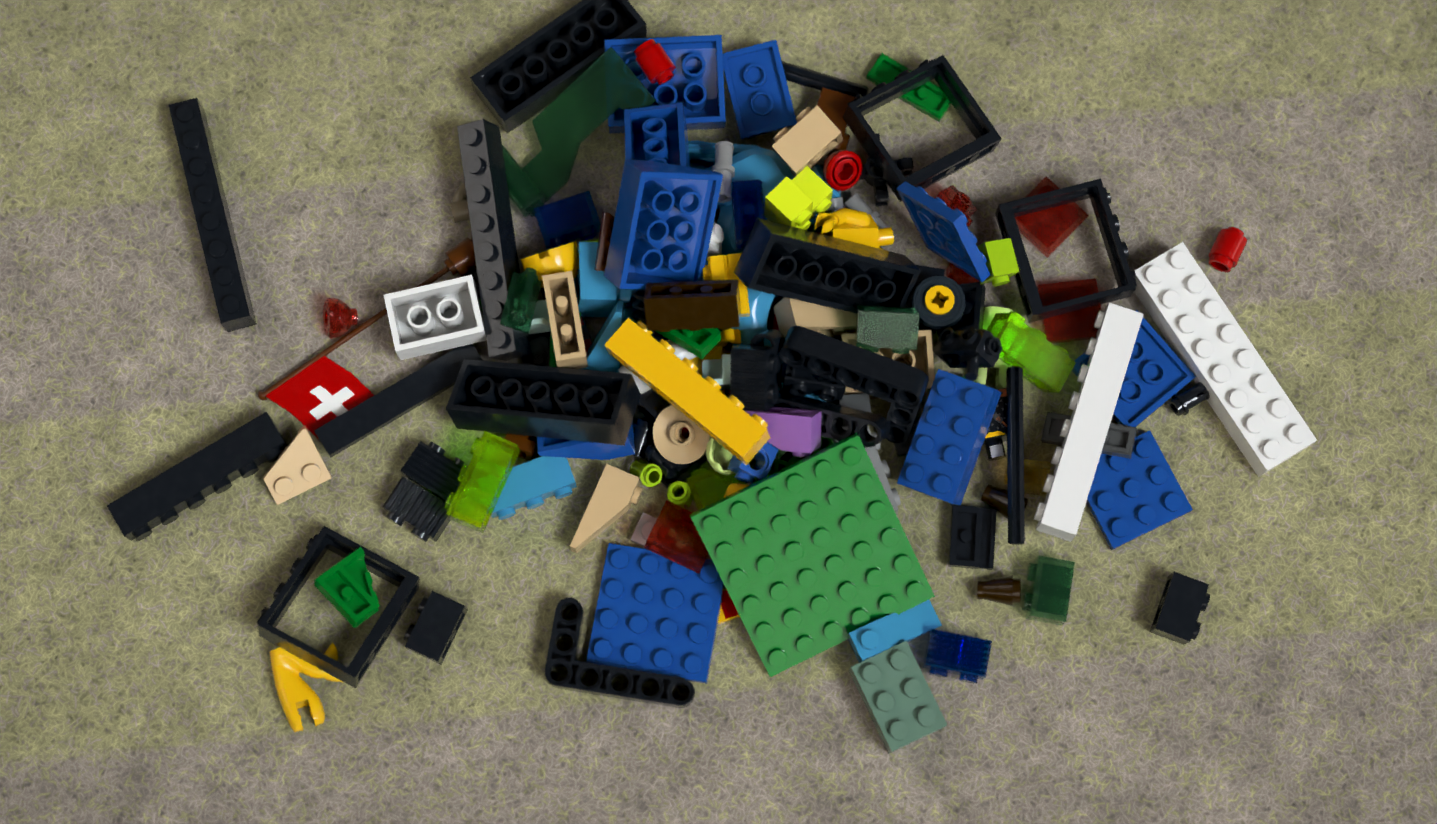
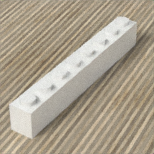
(1089, 422)

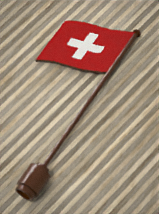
(326, 390)

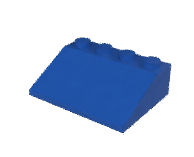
(696, 79)
(661, 224)

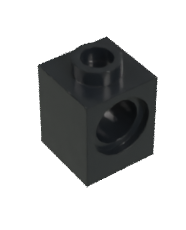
(652, 404)

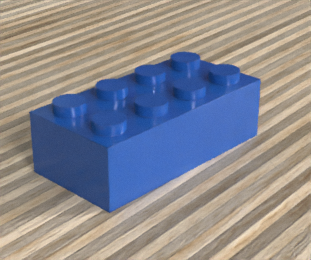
(657, 134)
(949, 437)

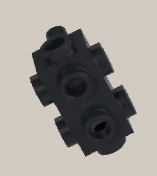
(968, 349)

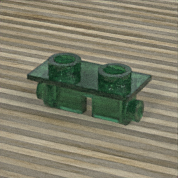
(521, 300)

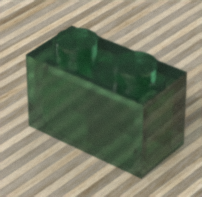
(887, 328)
(1048, 590)

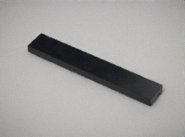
(394, 401)

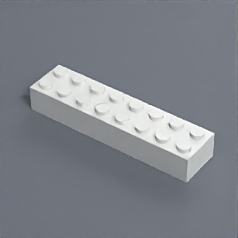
(1221, 359)

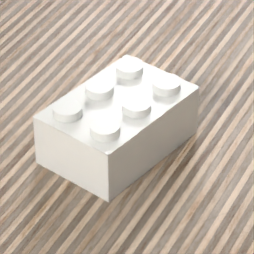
(435, 317)

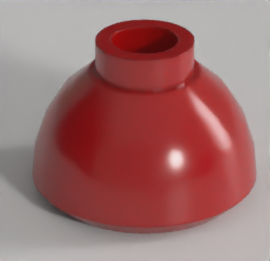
(842, 169)

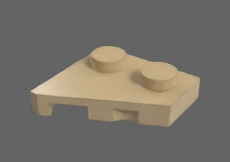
(296, 469)

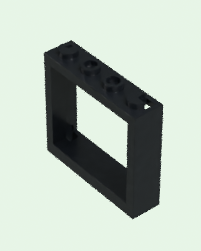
(958, 95)
(1108, 226)
(301, 571)

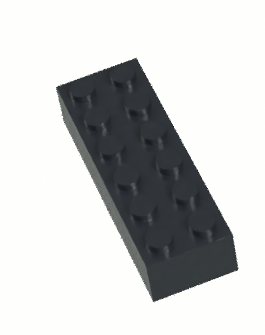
(552, 59)
(823, 269)
(544, 401)

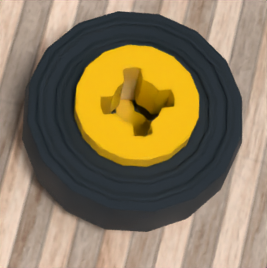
(939, 313)

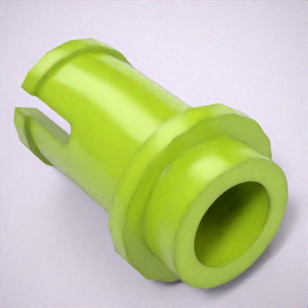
(649, 474)
(684, 489)

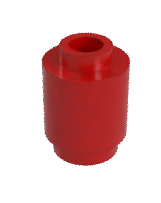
(654, 62)
(1227, 249)

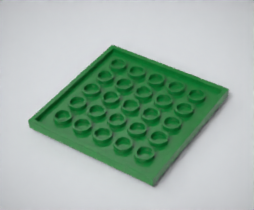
(812, 554)

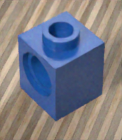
(763, 463)

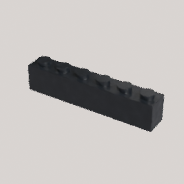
(198, 477)

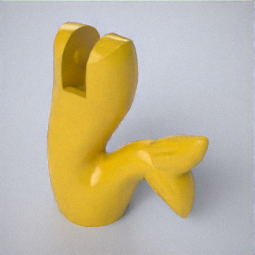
(293, 690)

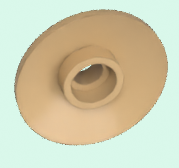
(670, 441)

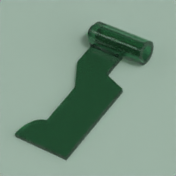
(567, 124)

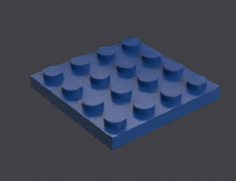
(655, 615)

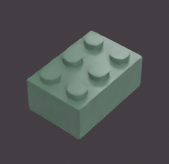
(897, 697)

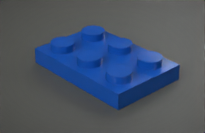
(758, 89)

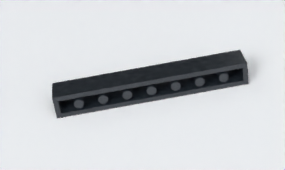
(212, 215)
(491, 233)

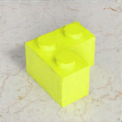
(798, 200)

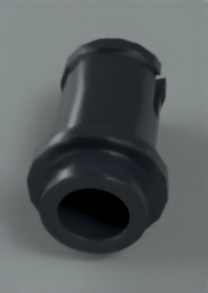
(1182, 403)
(642, 436)
(653, 456)

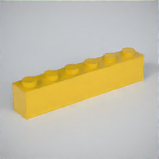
(688, 391)

